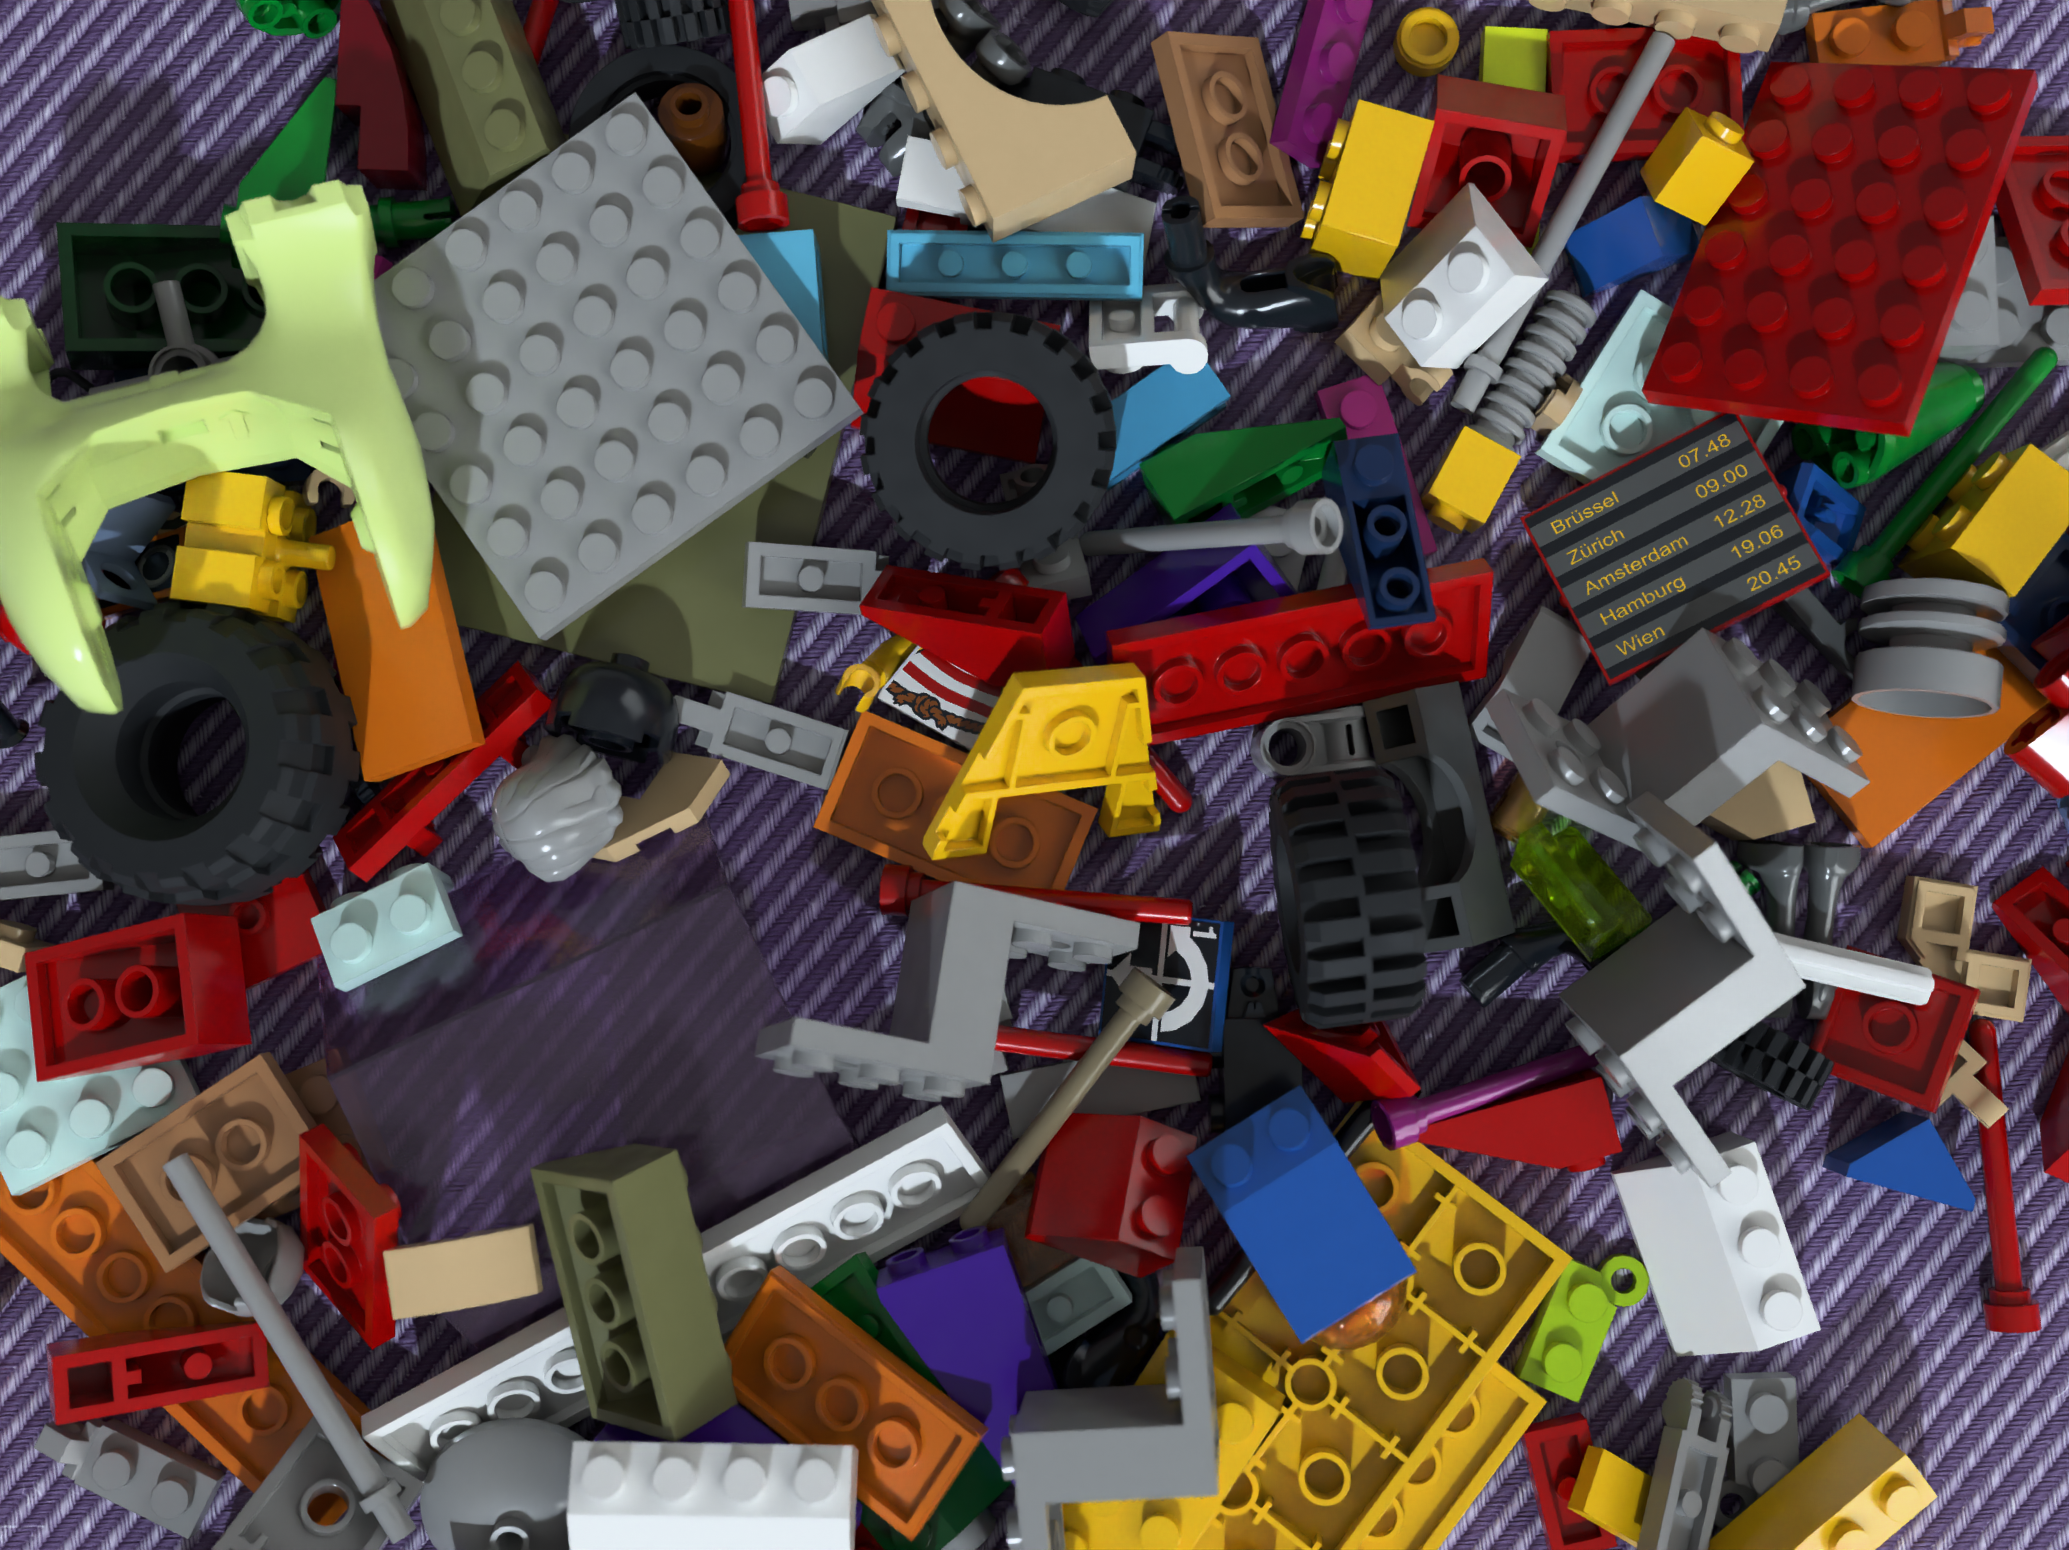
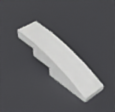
(932, 189)

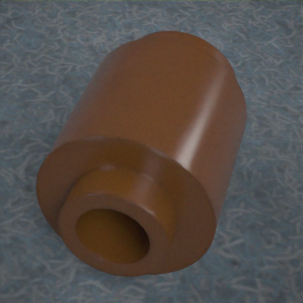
(695, 126)

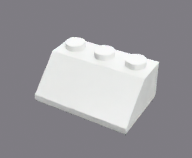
(1716, 1253)

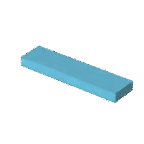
(1016, 267)

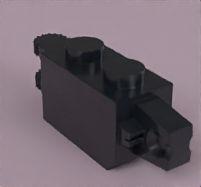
(1067, 88)
(1252, 1060)

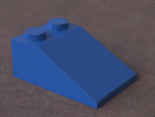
(1301, 1214)

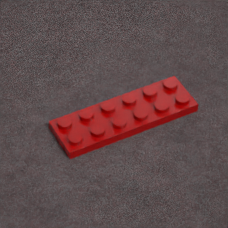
(1302, 654)

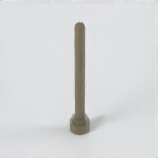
(1139, 1003)

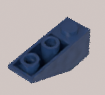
(1379, 530)

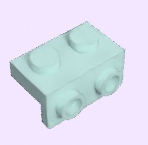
(386, 925)

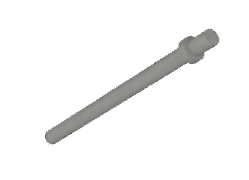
(1485, 365)
(377, 1491)

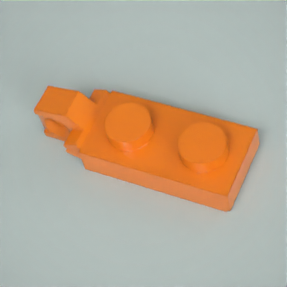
(1888, 35)

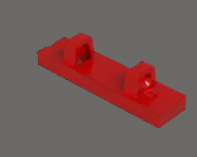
(411, 801)

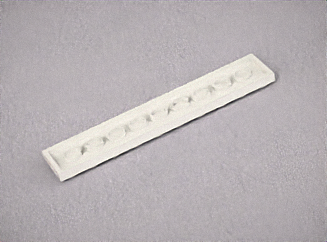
(858, 1204)

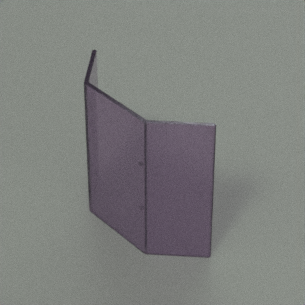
(569, 1031)

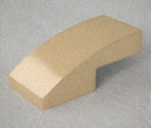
(463, 1271)

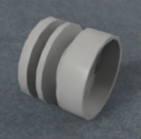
(1930, 648)

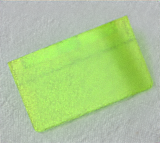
(1578, 889)

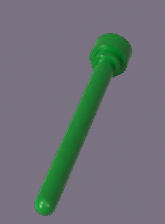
(1874, 562)

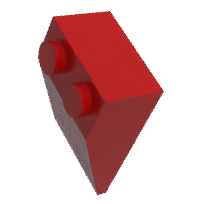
(138, 996)

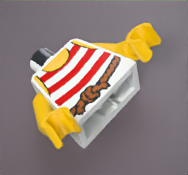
(924, 689)

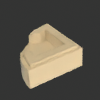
(1557, 405)

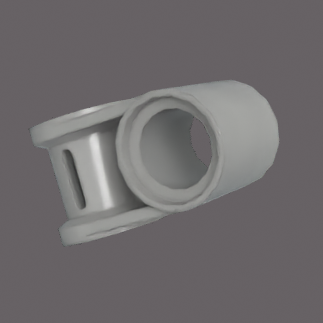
(1324, 742)

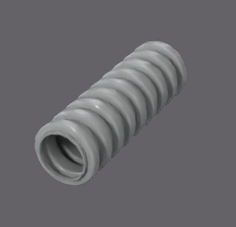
(1534, 368)

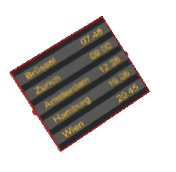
(1674, 546)

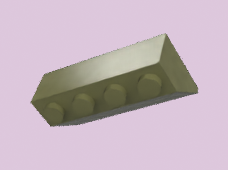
(475, 91)
(636, 1288)

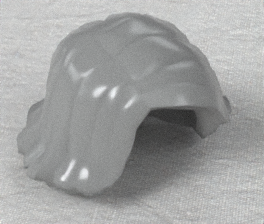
(557, 808)

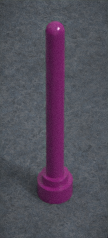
(1403, 1119)

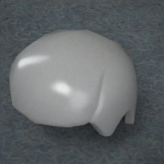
(274, 1251)

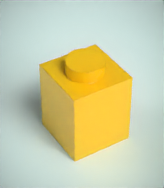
(1697, 164)
(1468, 481)

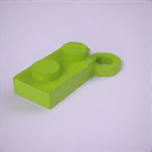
(1575, 1323)

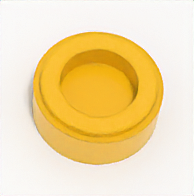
(1426, 41)

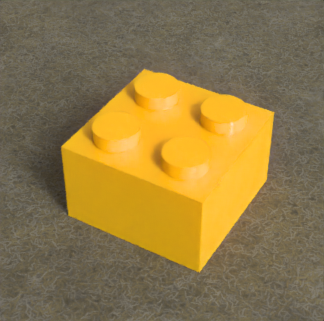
(1370, 187)
(1995, 522)

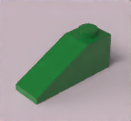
(292, 160)
(1237, 467)

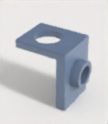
(118, 545)

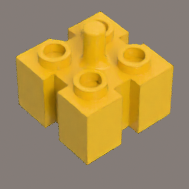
(247, 545)

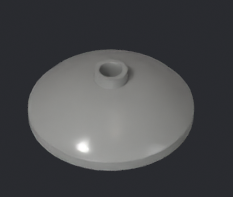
(500, 1482)

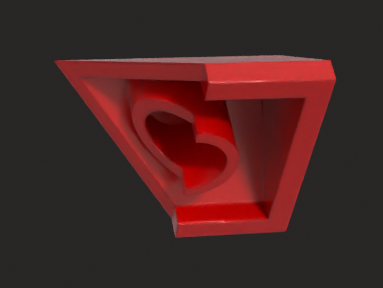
(1351, 1060)

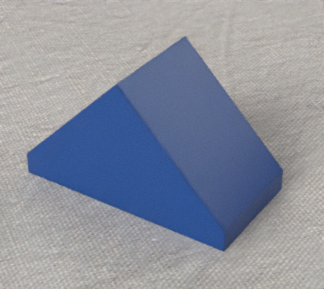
(1629, 245)
(1824, 509)
(1904, 1157)

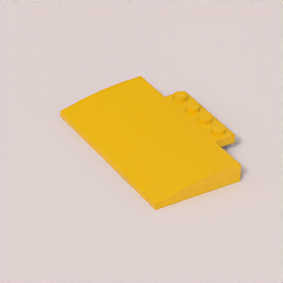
(1410, 1429)

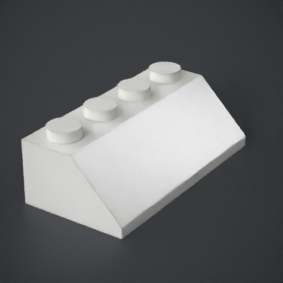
(711, 1496)

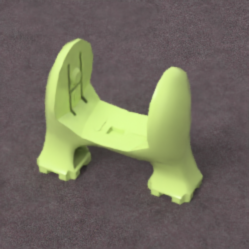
(302, 390)

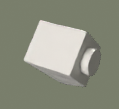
(826, 82)

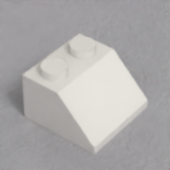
(1457, 282)

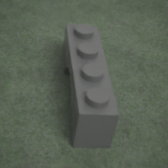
(1429, 747)

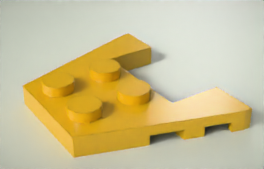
(1055, 736)

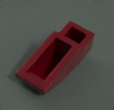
(380, 100)

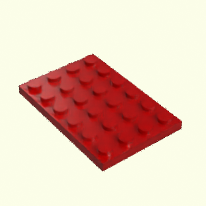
(1842, 244)

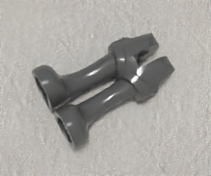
(969, 29)
(1780, 870)

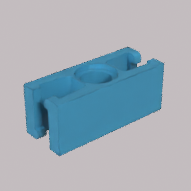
(1162, 413)

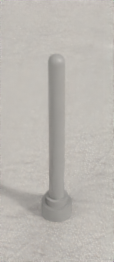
(1307, 527)

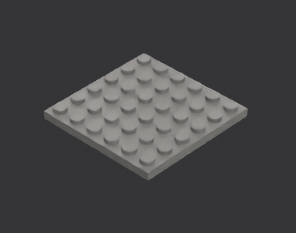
(598, 367)

